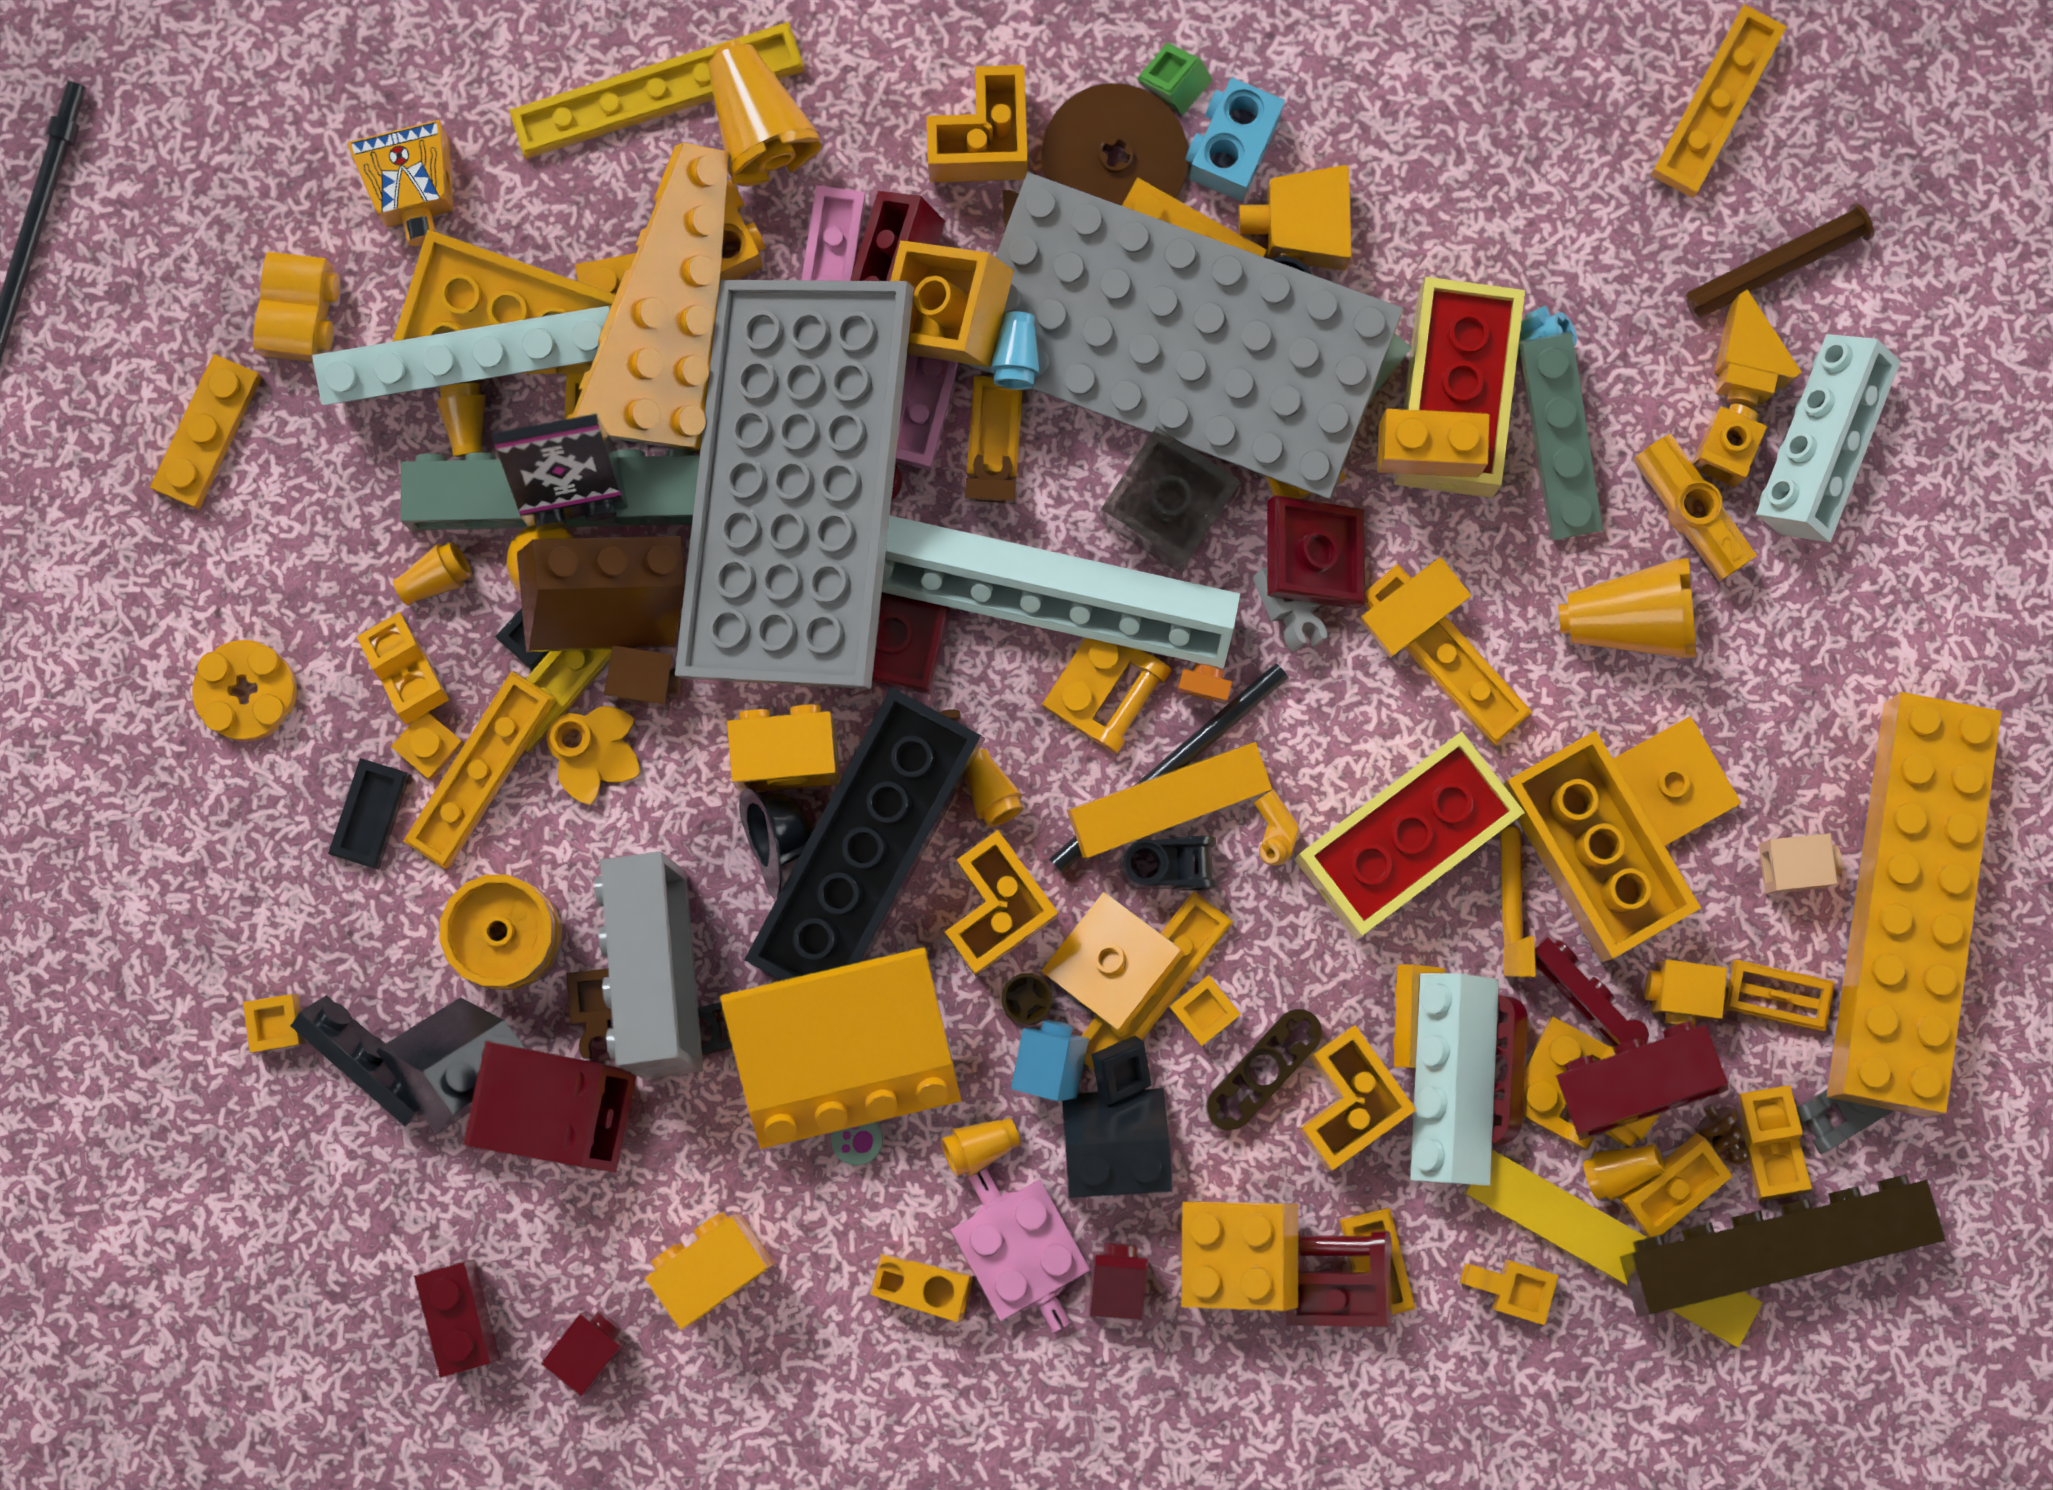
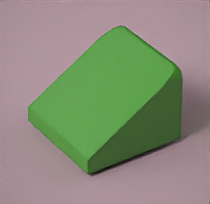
(1176, 77)

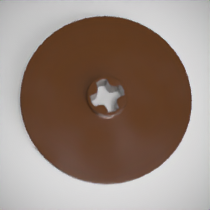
(1109, 118)

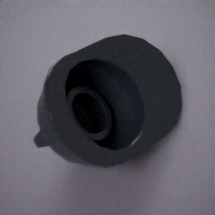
(775, 832)

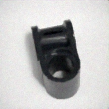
(1174, 864)

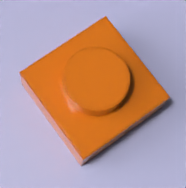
(1205, 683)

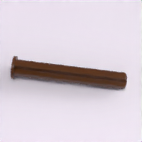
(1781, 261)

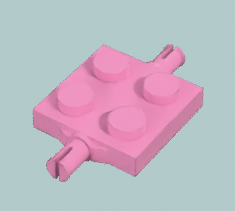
(1019, 1250)

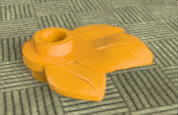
(598, 756)

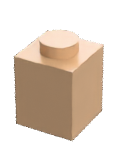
(1799, 863)

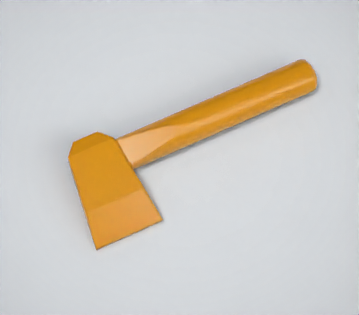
(1517, 951)

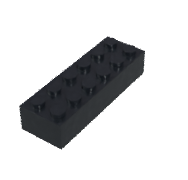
(866, 841)

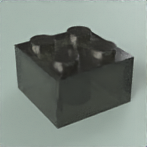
(1169, 500)

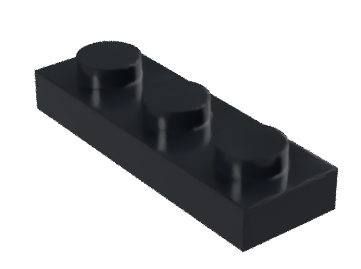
(353, 1051)

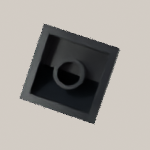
(442, 1058)
(1117, 1145)

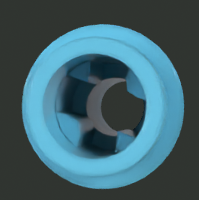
(1016, 353)

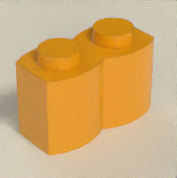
(295, 307)

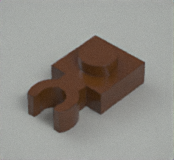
(588, 1006)

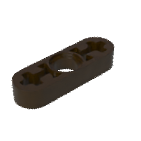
(1298, 1050)

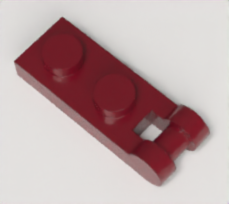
(1587, 996)

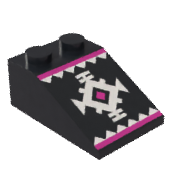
(562, 471)

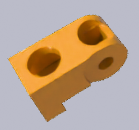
(922, 1286)

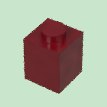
(585, 1351)

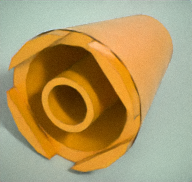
(757, 117)
(1636, 612)

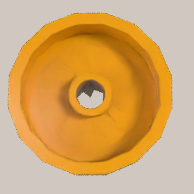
(476, 914)

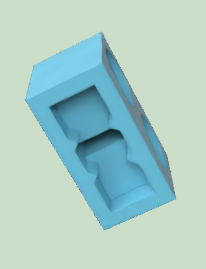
(1242, 141)

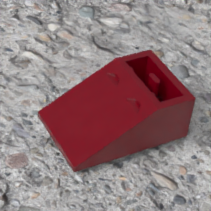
(550, 1107)

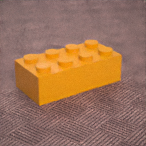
(1600, 847)

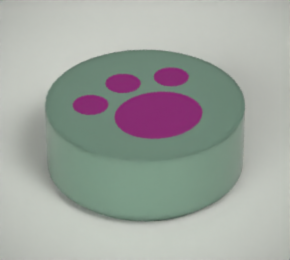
(858, 1144)

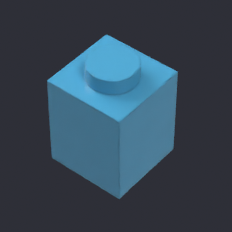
(1050, 1061)

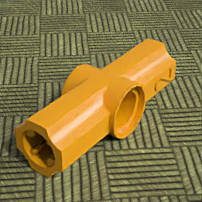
(1675, 479)

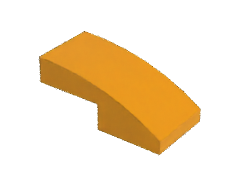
(402, 668)
(1773, 1143)

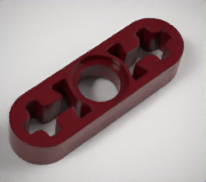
(1513, 1085)

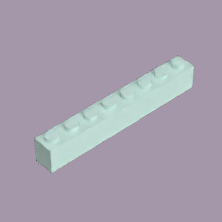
(1059, 592)

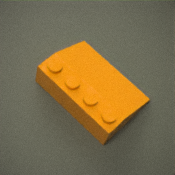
(841, 1048)

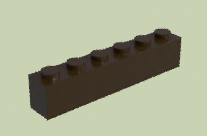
(1781, 1247)

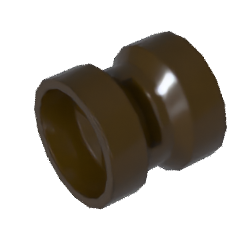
(1029, 993)

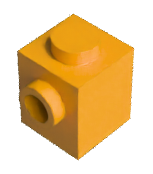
(1686, 991)

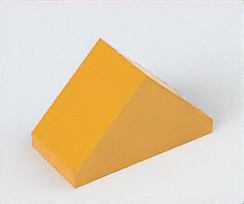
(1753, 342)

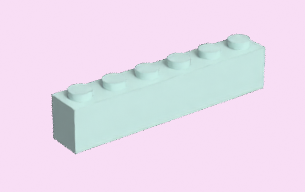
(459, 356)

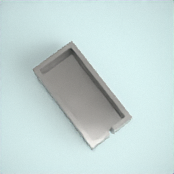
(649, 966)

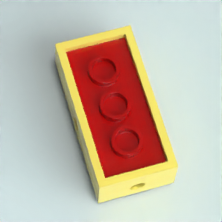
(1466, 364)
(1408, 835)

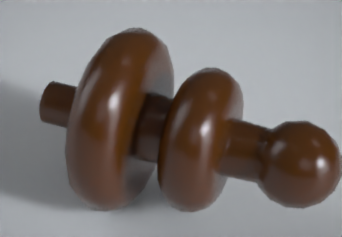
(1719, 1126)

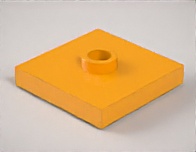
(1677, 780)
(1112, 962)

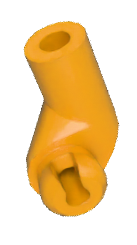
(1280, 830)

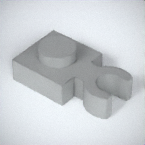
(1295, 614)

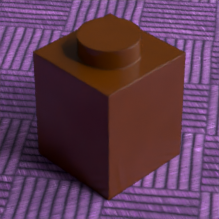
(642, 678)

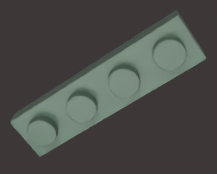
(1560, 435)

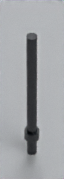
(61, 132)
(1194, 745)

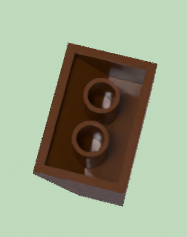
(601, 592)

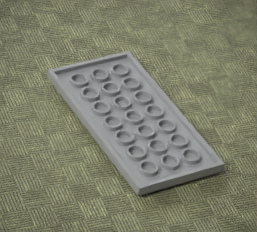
(1193, 335)
(795, 482)

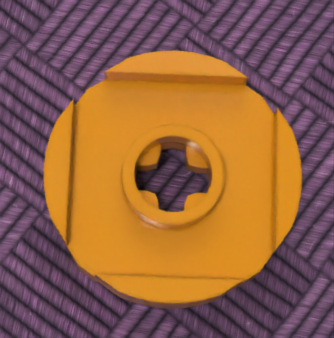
(266, 708)

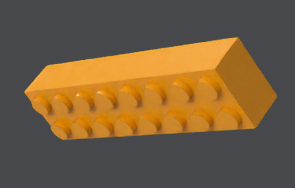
(1914, 905)

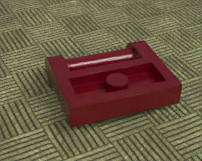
(1344, 1297)

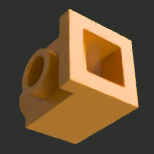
(1720, 458)

